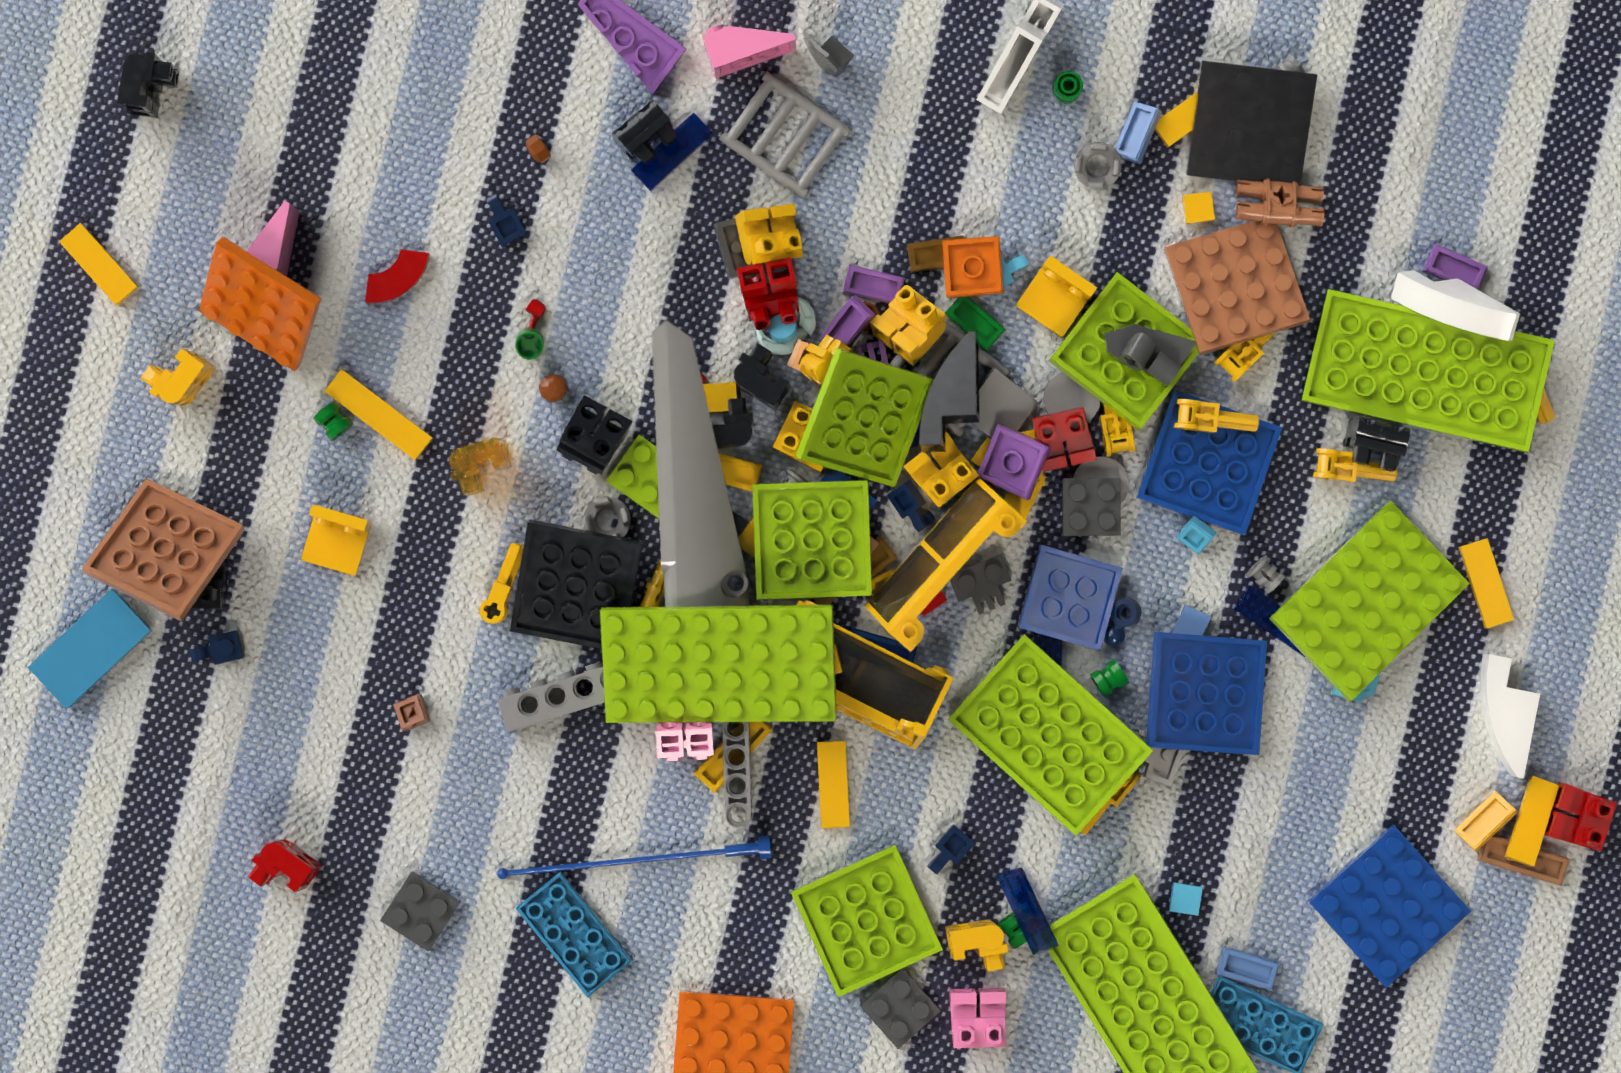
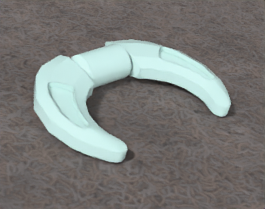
(807, 324)

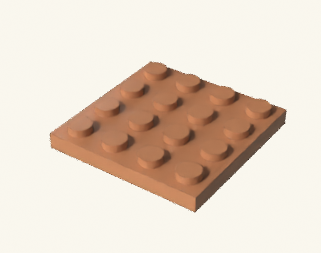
(1236, 285)
(163, 549)

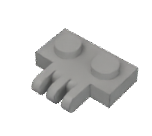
(1162, 763)

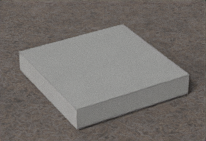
(1002, 403)

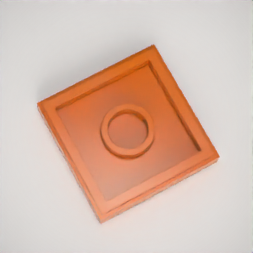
(973, 267)

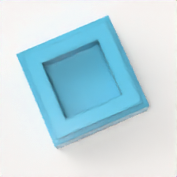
(1196, 535)
(1185, 898)

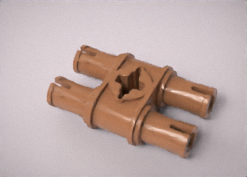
(1279, 203)

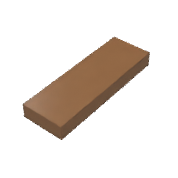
(1548, 866)

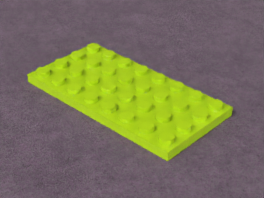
(1426, 373)
(719, 664)
(1143, 987)

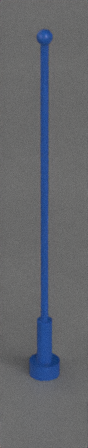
(762, 847)

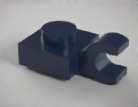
(505, 224)
(908, 503)
(222, 648)
(952, 847)

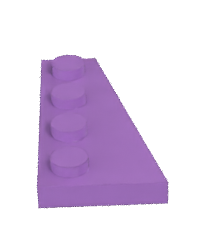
(638, 41)

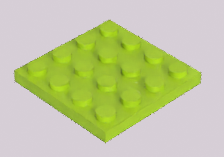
(1085, 360)
(864, 418)
(812, 539)
(866, 920)

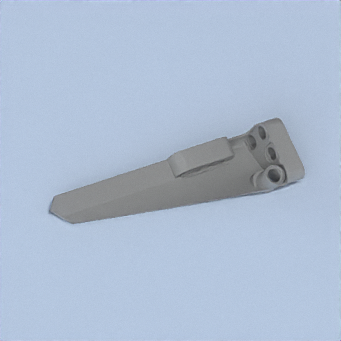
(694, 506)

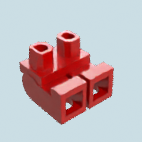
(769, 298)
(1069, 427)
(1593, 822)
(284, 858)

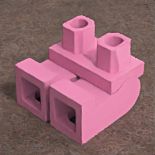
(675, 736)
(980, 1031)

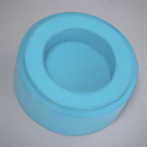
(782, 332)

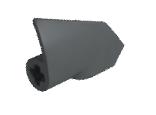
(831, 56)
(1149, 351)

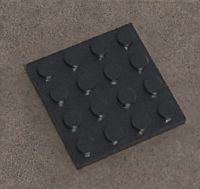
(1250, 123)
(568, 580)

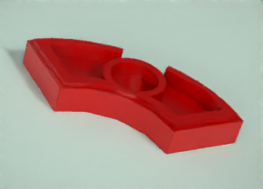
(398, 278)

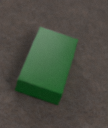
(972, 317)

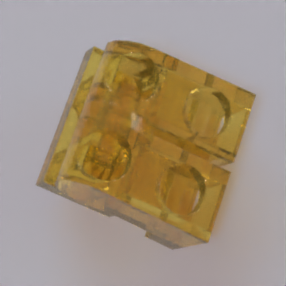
(471, 461)

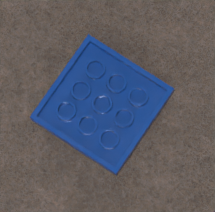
(1206, 472)
(1206, 693)
(1389, 906)

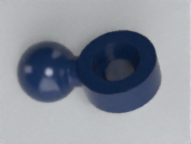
(1115, 633)

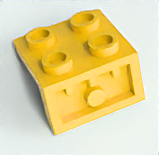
(1056, 296)
(336, 540)

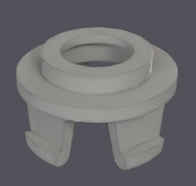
(1081, 167)
(607, 503)

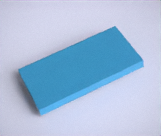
(90, 648)
(574, 934)
(1267, 1026)

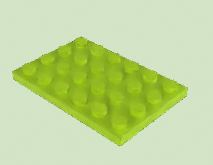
(1369, 601)
(1050, 734)

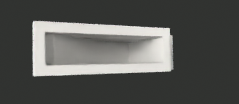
(1019, 53)
(1455, 305)
(1507, 714)

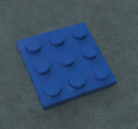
(1070, 597)

